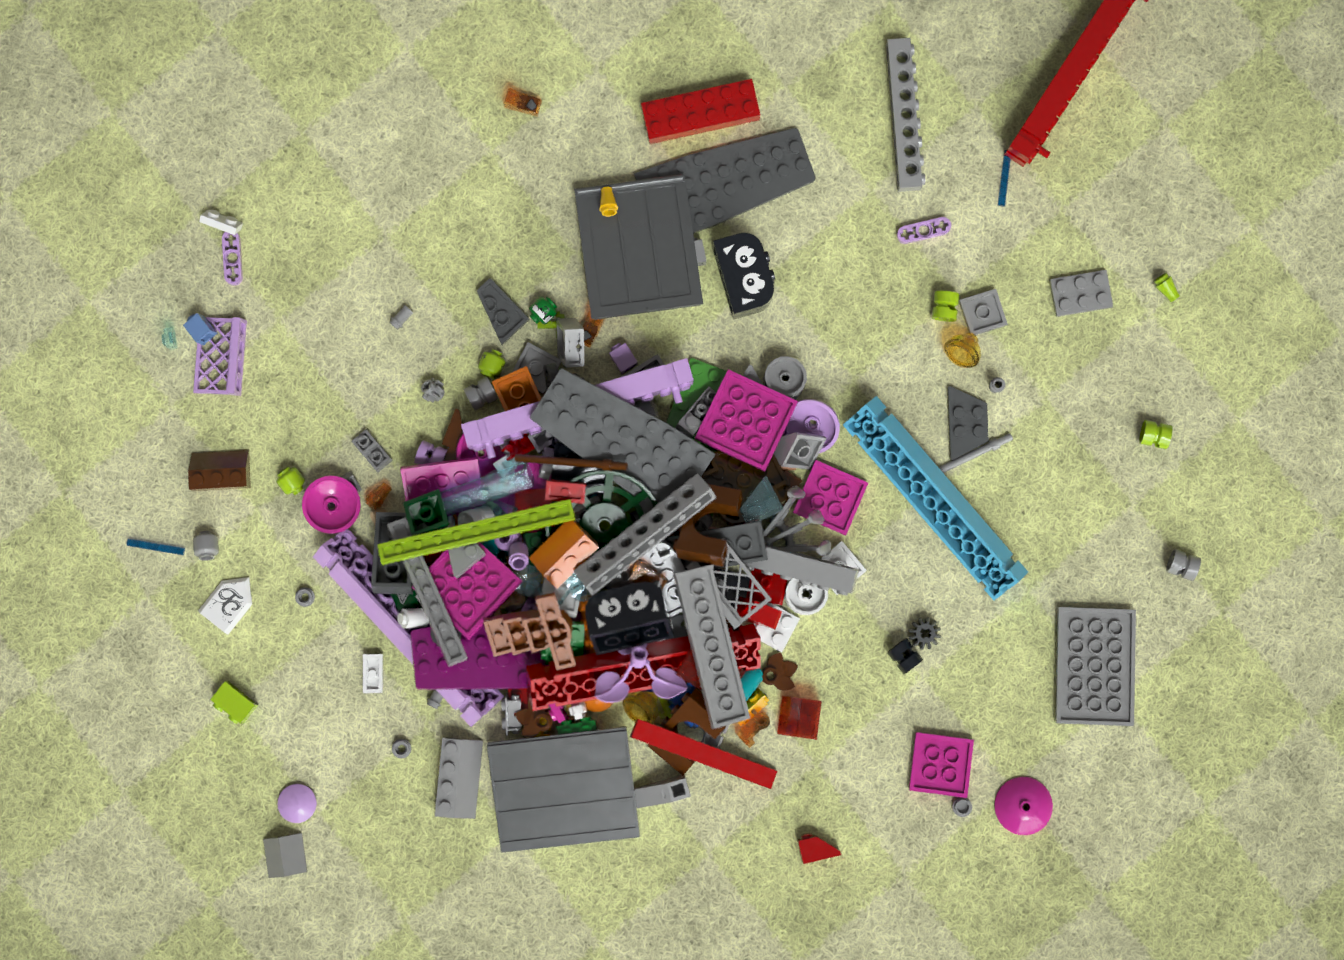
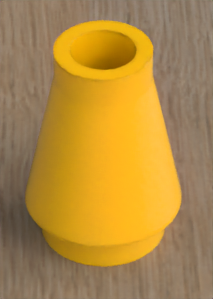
(608, 204)

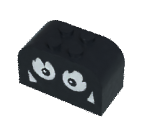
(744, 273)
(627, 617)

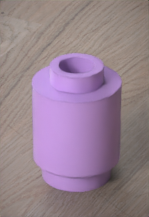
(518, 556)

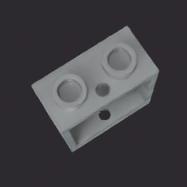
(568, 336)

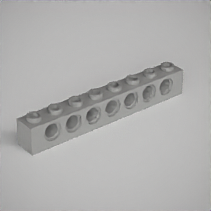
(894, 49)
(654, 533)

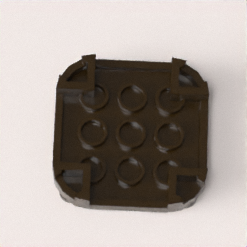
(736, 474)

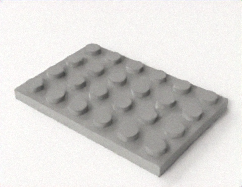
(1095, 666)

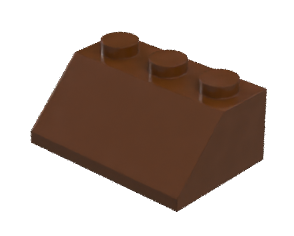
(219, 470)

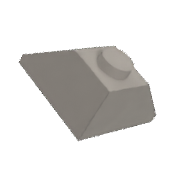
(799, 450)

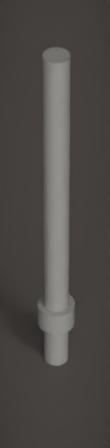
(993, 445)

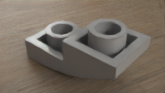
(372, 451)

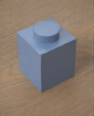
(200, 328)

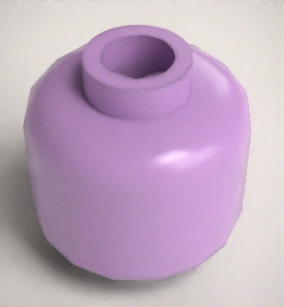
(506, 541)

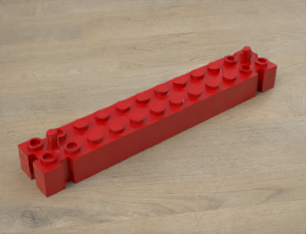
(1064, 84)
(578, 683)

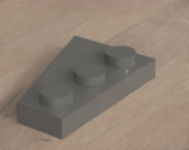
(501, 310)

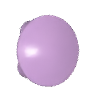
(297, 803)

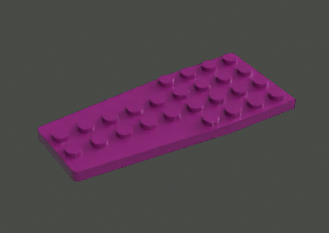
(478, 671)

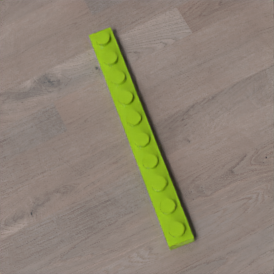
(476, 532)

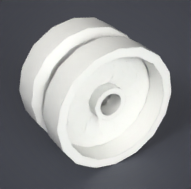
(804, 605)

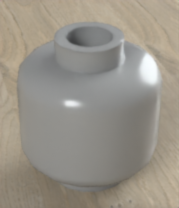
(205, 545)

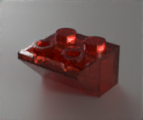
(799, 717)

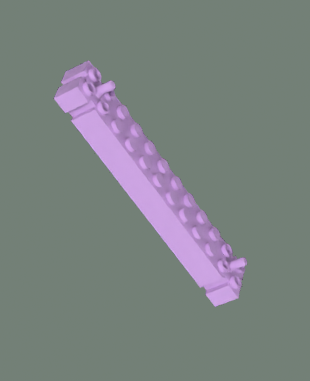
(642, 386)
(352, 571)

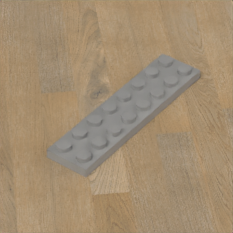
(711, 646)

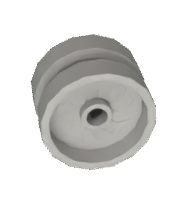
(789, 369)

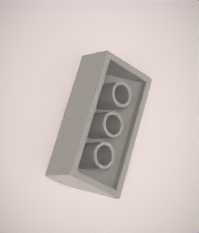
(458, 778)

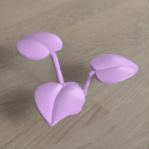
(665, 685)

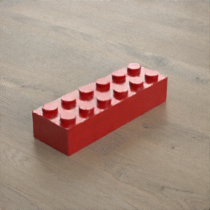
(700, 111)

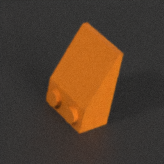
(516, 389)

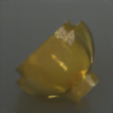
(963, 350)
(641, 706)

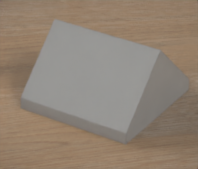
(285, 855)

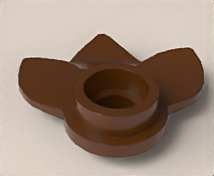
(782, 672)
(531, 721)

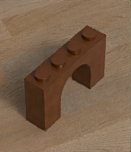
(704, 549)
(693, 711)

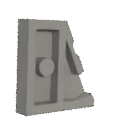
(464, 558)

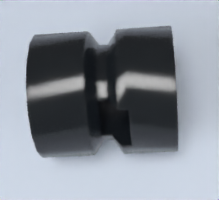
(908, 662)

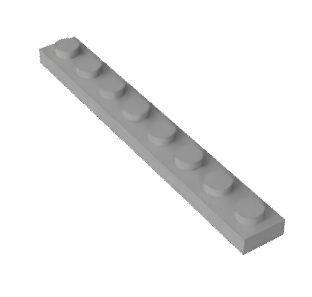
(430, 599)

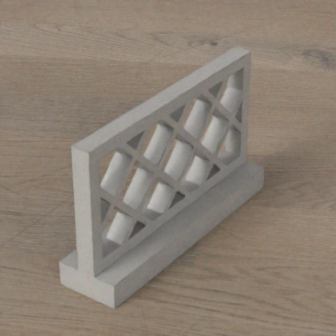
(730, 612)

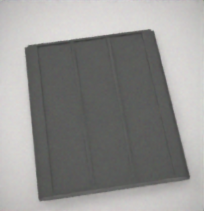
(641, 254)
(563, 789)

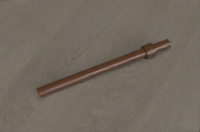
(606, 464)

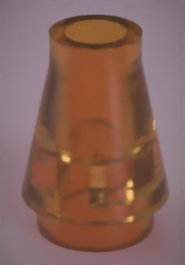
(377, 496)

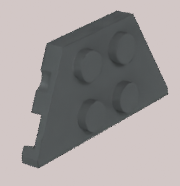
(966, 422)

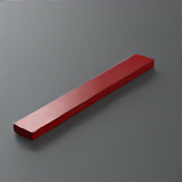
(703, 753)

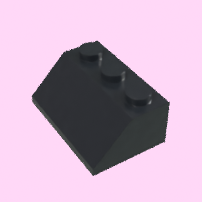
(566, 473)

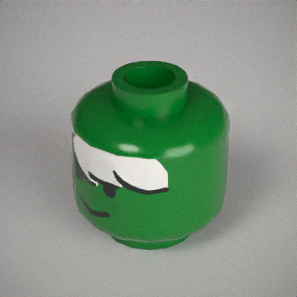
(542, 310)

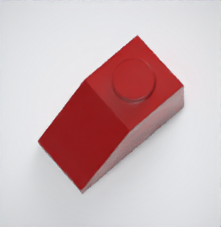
(765, 616)
(815, 849)

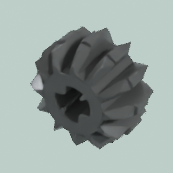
(924, 625)

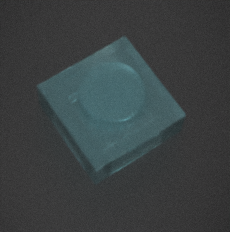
(169, 338)

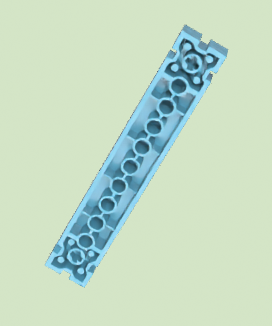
(935, 498)

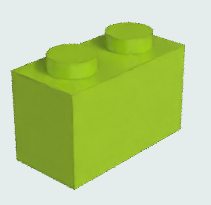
(233, 703)

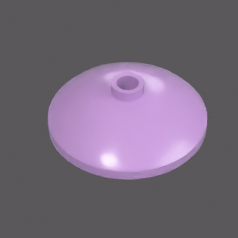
(826, 421)

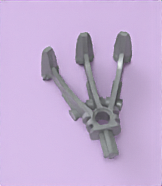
(787, 533)

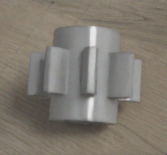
(432, 390)

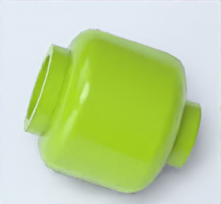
(290, 480)

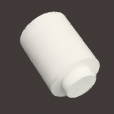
(412, 618)

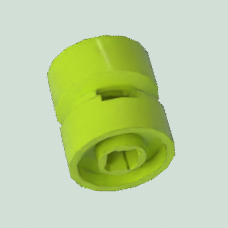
(945, 306)
(1155, 434)

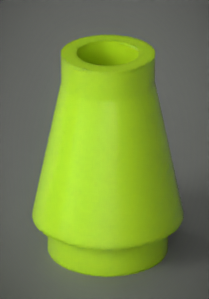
(1167, 287)

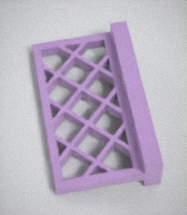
(235, 362)

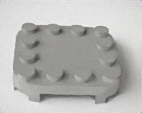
(665, 561)

